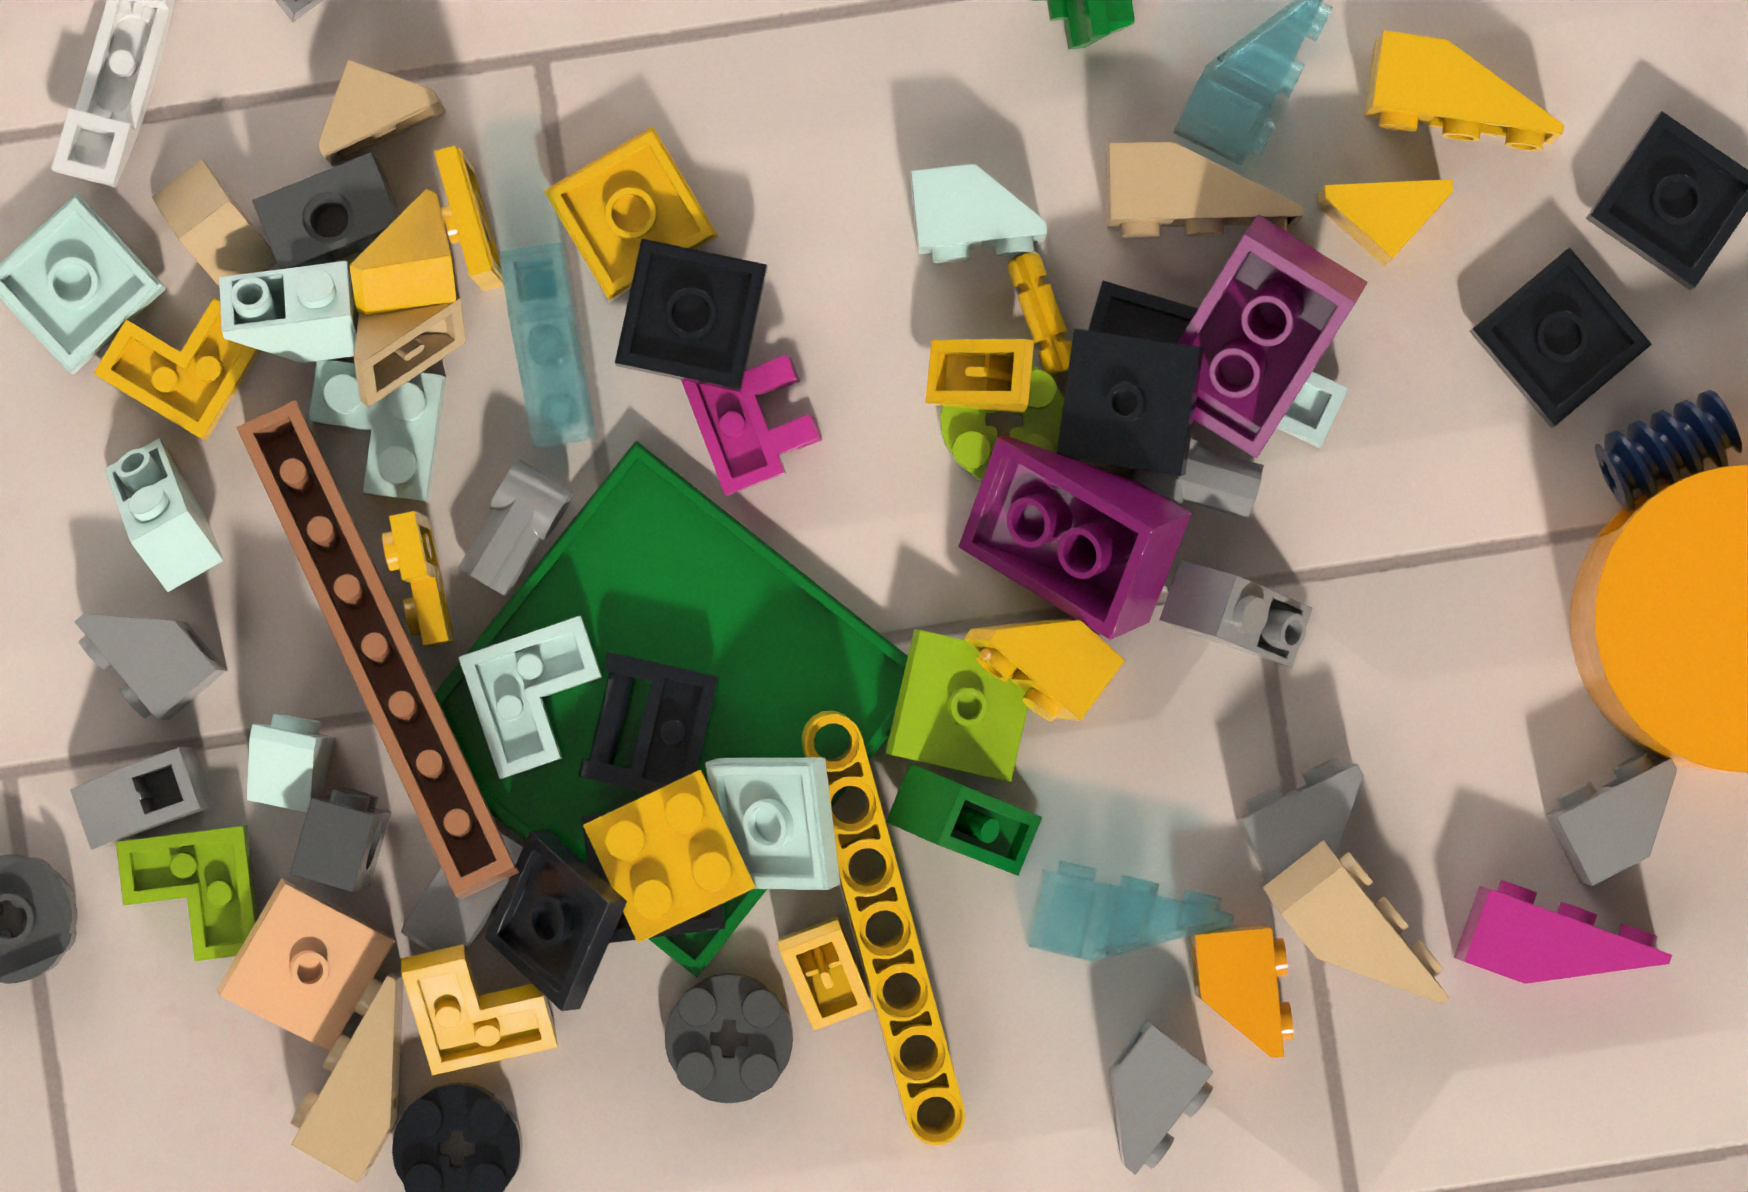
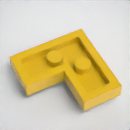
(184, 385)
(414, 555)
(467, 1028)

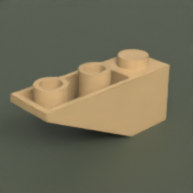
(1174, 187)
(1343, 926)
(361, 1097)

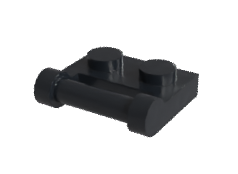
(670, 730)

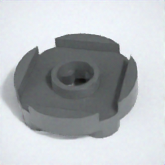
(49, 921)
(754, 1065)

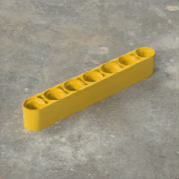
(899, 954)

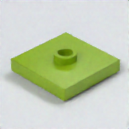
(956, 710)

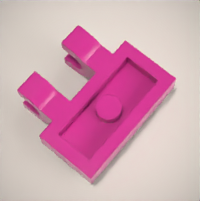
(738, 432)

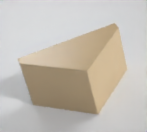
(372, 109)
(213, 225)
(402, 345)

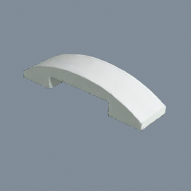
(114, 90)

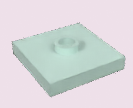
(76, 284)
(779, 819)

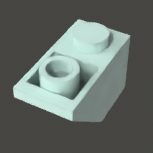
(970, 210)
(292, 311)
(162, 515)
(288, 762)

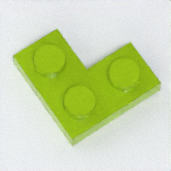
(205, 868)

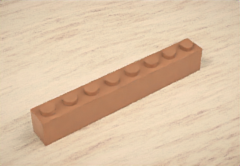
(377, 650)

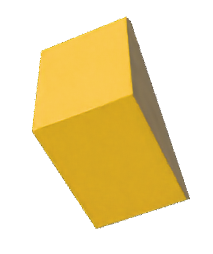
(1383, 213)
(406, 263)
(980, 374)
(824, 972)

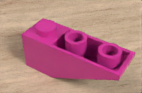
(1540, 945)

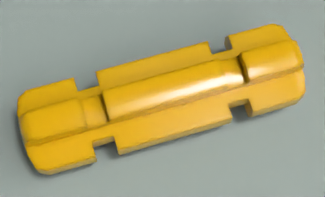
(1041, 312)

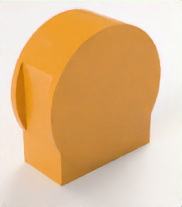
(1667, 621)

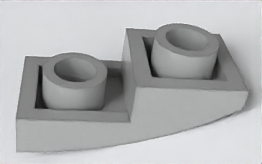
(444, 920)

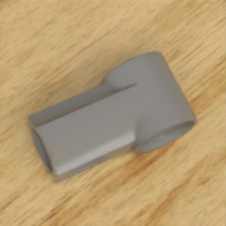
(1210, 481)
(522, 514)

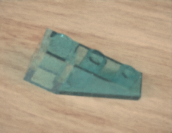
(1240, 85)
(548, 343)
(1101, 920)

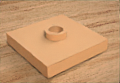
(305, 965)

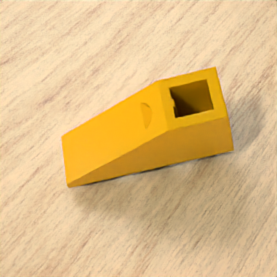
(1442, 86)

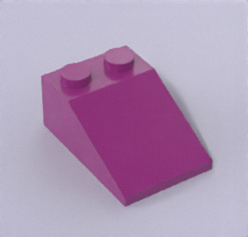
(1265, 331)
(1075, 535)

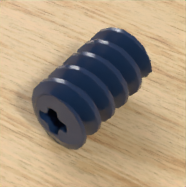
(1667, 447)

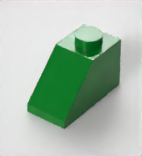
(963, 819)

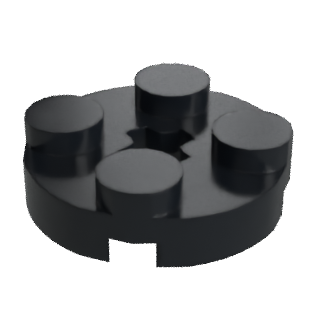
(483, 1122)

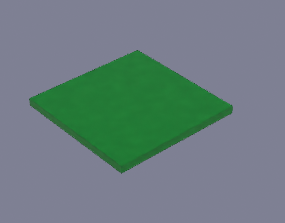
(695, 590)

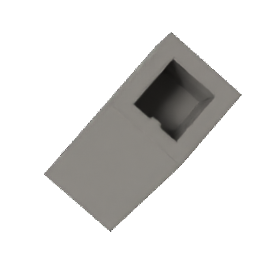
(1236, 613)
(156, 658)
(141, 796)
(1615, 823)
(1291, 824)
(1150, 1090)

